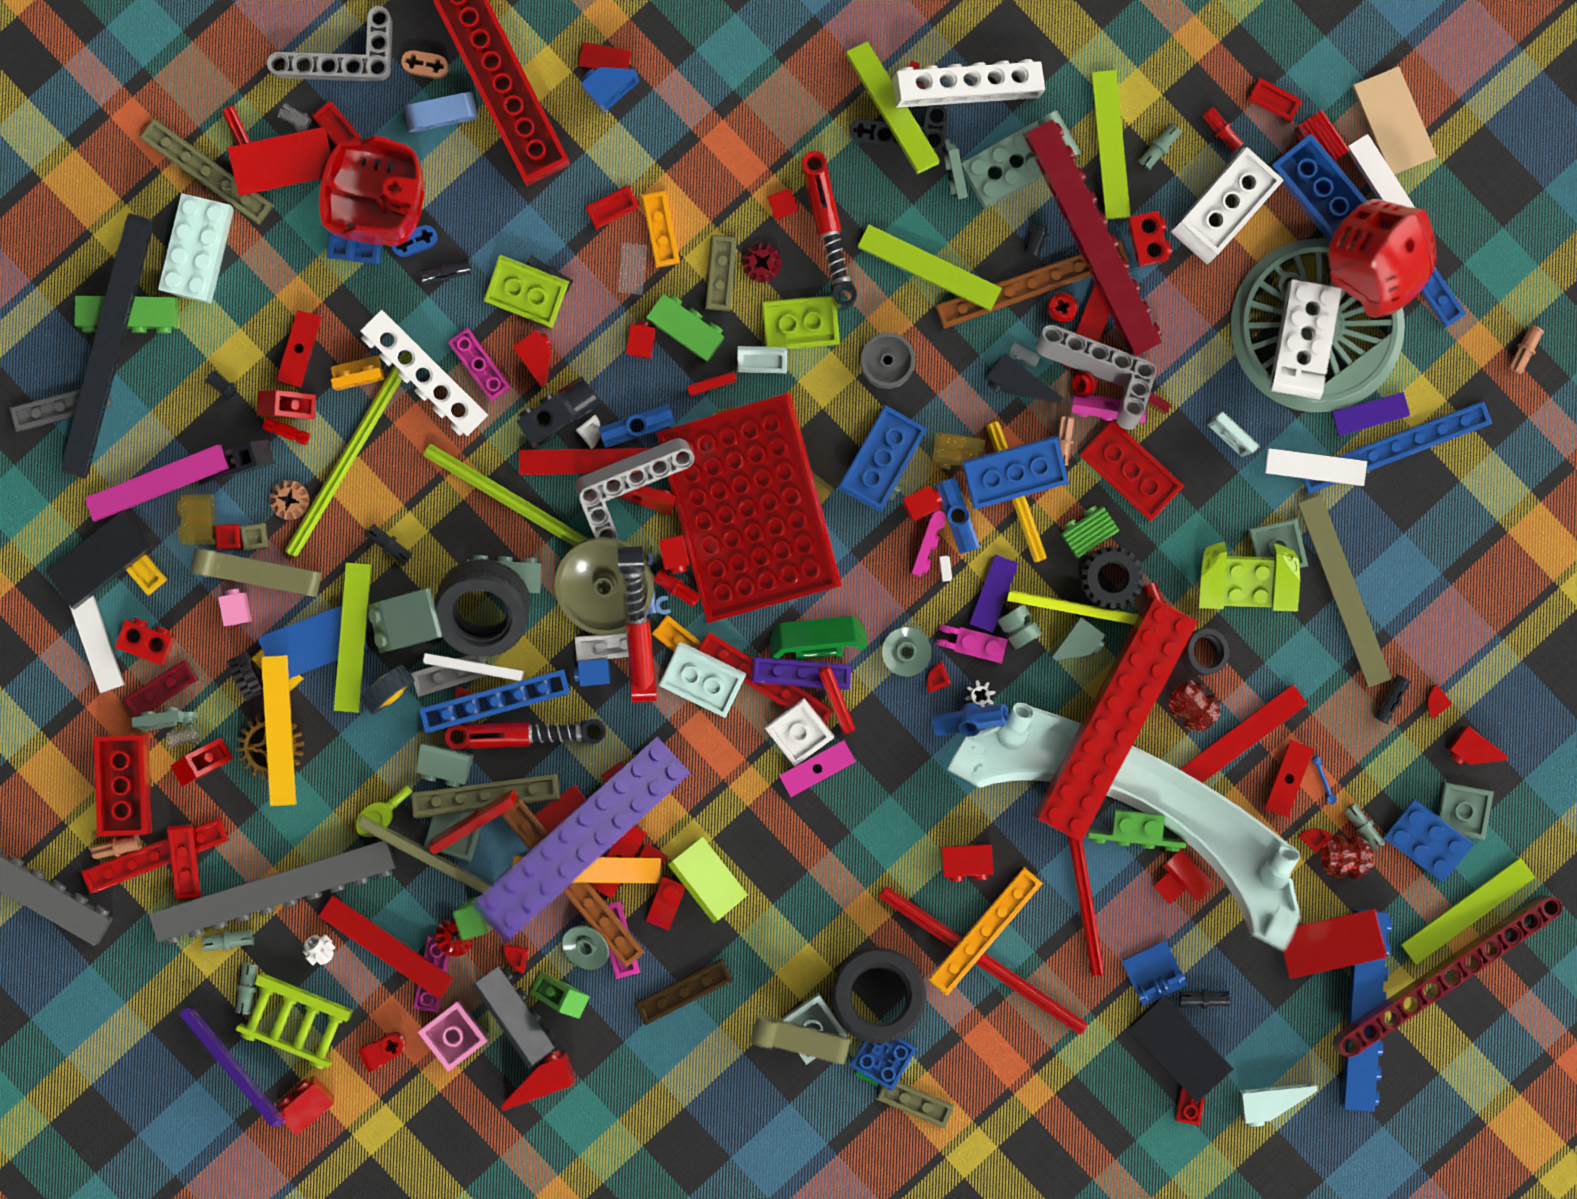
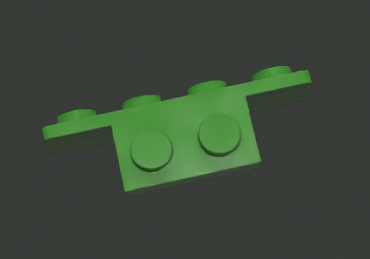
(1137, 828)

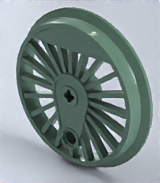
(1346, 387)

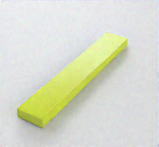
(1071, 607)

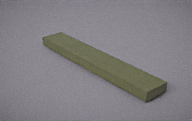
(204, 170)
(476, 796)
(424, 854)

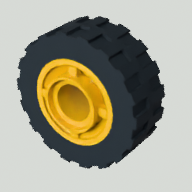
(387, 689)

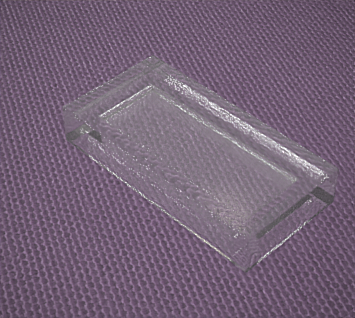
(632, 269)

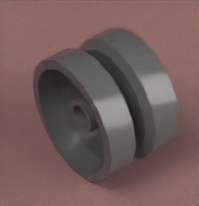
(884, 375)

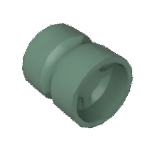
(1019, 626)

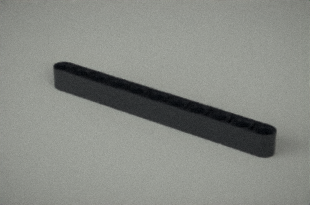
(107, 345)

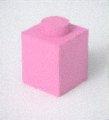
(234, 608)

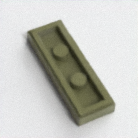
(721, 273)
(917, 1103)

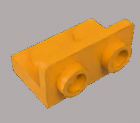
(357, 373)

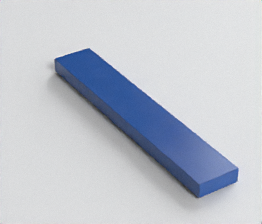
(1440, 297)

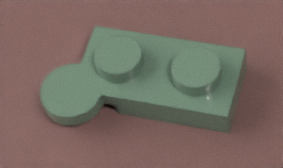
(953, 163)
(169, 718)

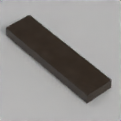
(684, 991)

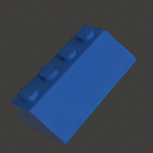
(1318, 185)

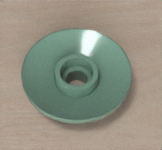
(919, 647)
(585, 947)

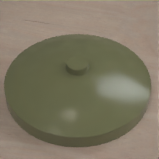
(594, 589)

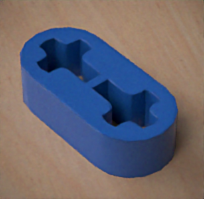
(418, 246)

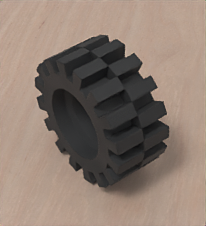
(246, 676)

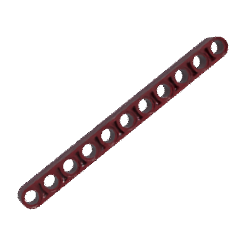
(1459, 974)

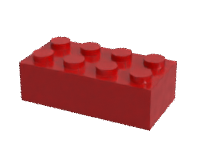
(122, 785)

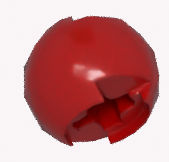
(1058, 316)

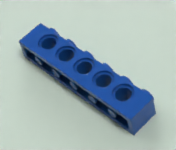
(494, 701)

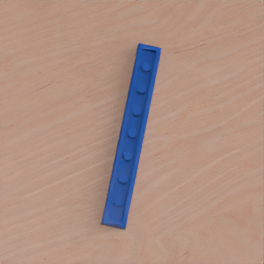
(1414, 440)

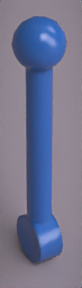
(1331, 799)

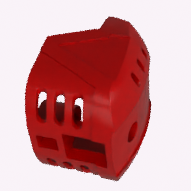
(365, 195)
(1400, 251)

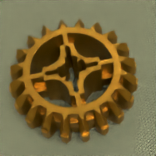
(248, 747)

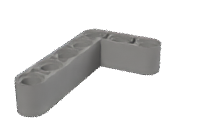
(342, 61)
(1103, 362)
(625, 482)

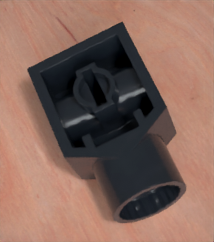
(565, 410)

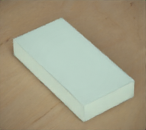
(762, 359)

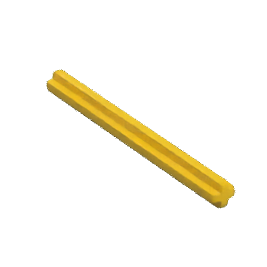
(1020, 503)

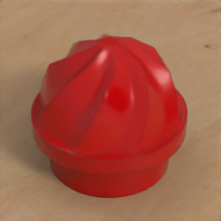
(1084, 384)

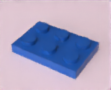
(1428, 840)

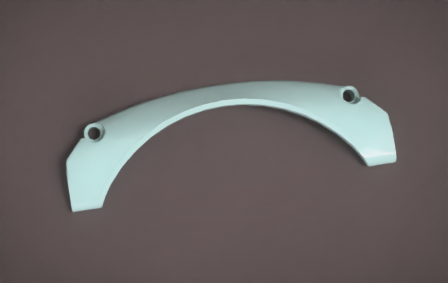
(1233, 842)

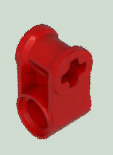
(379, 1053)

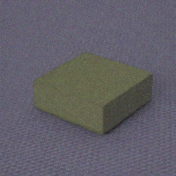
(254, 536)

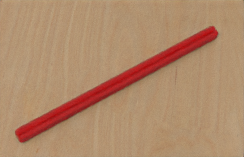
(985, 961)

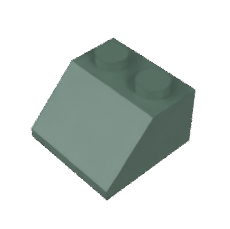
(444, 764)

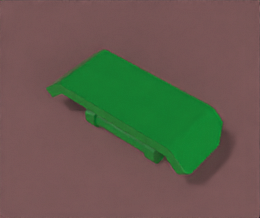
(817, 637)

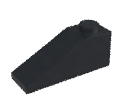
(1016, 380)
(243, 460)

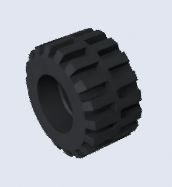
(1133, 573)

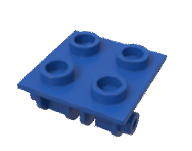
(1154, 973)

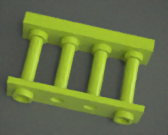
(292, 995)

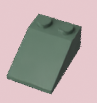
(404, 620)

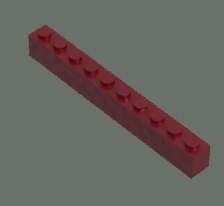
(1092, 237)

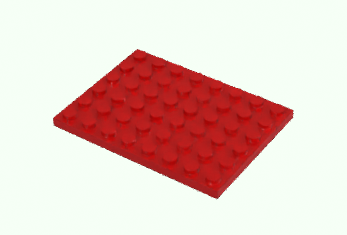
(751, 510)

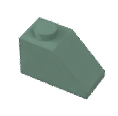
(1080, 641)

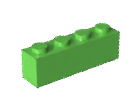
(146, 313)

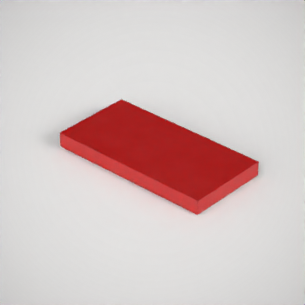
(279, 161)
(1131, 470)
(1334, 944)

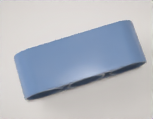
(440, 112)

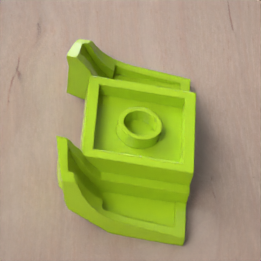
(1250, 580)

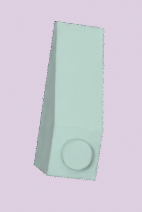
(1270, 1102)

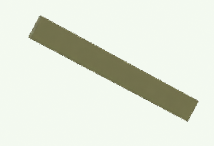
(1344, 591)

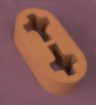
(425, 58)

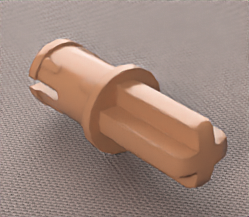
(1526, 349)
(1064, 435)
(116, 847)

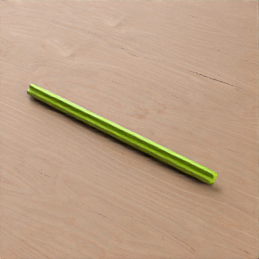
(347, 458)
(504, 495)

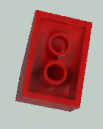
(548, 1077)

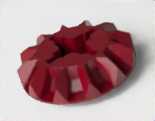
(760, 274)

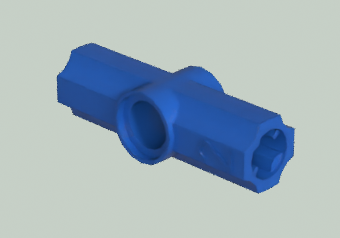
(653, 421)
(952, 499)
(970, 719)

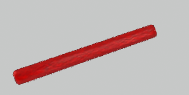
(1086, 906)

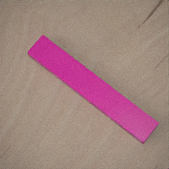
(156, 483)

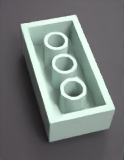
(196, 248)

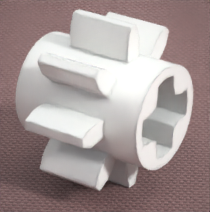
(987, 693)
(318, 949)

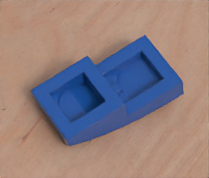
(353, 250)

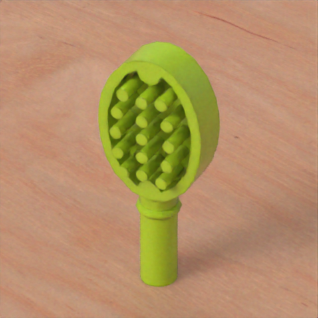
(383, 812)

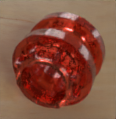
(1198, 709)
(1351, 858)

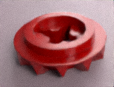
(443, 939)

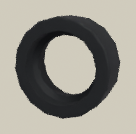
(1221, 652)

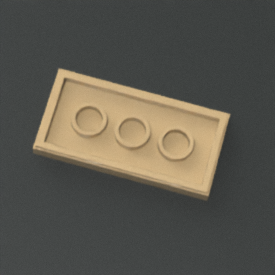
(1394, 120)

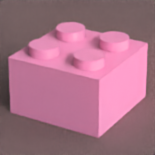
(454, 1035)

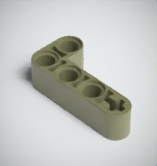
(799, 1039)

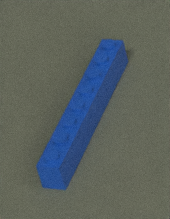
(1365, 994)

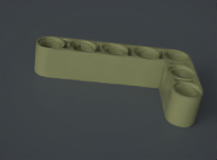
(255, 572)

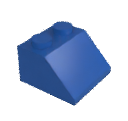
(608, 85)

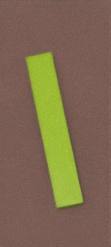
(898, 119)
(1110, 144)
(929, 267)
(352, 637)
(1467, 911)

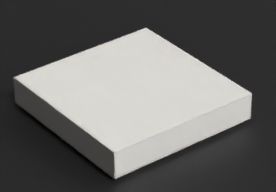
(799, 732)

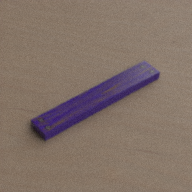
(232, 1067)

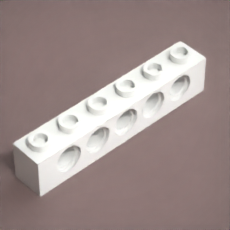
(909, 95)
(383, 324)

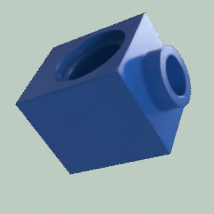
(592, 672)

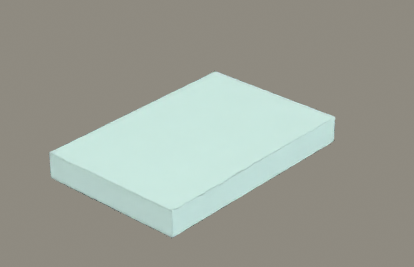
(1232, 434)
(702, 679)

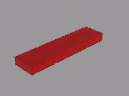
(1093, 318)
(473, 821)

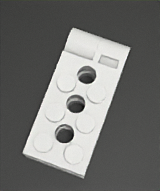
(1194, 226)
(1287, 373)

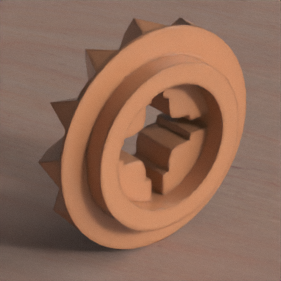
(294, 510)

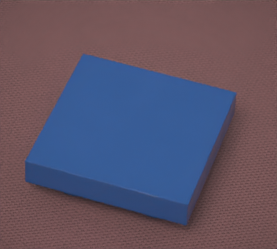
(883, 1061)

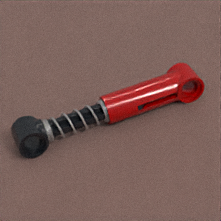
(828, 227)
(637, 627)
(522, 734)

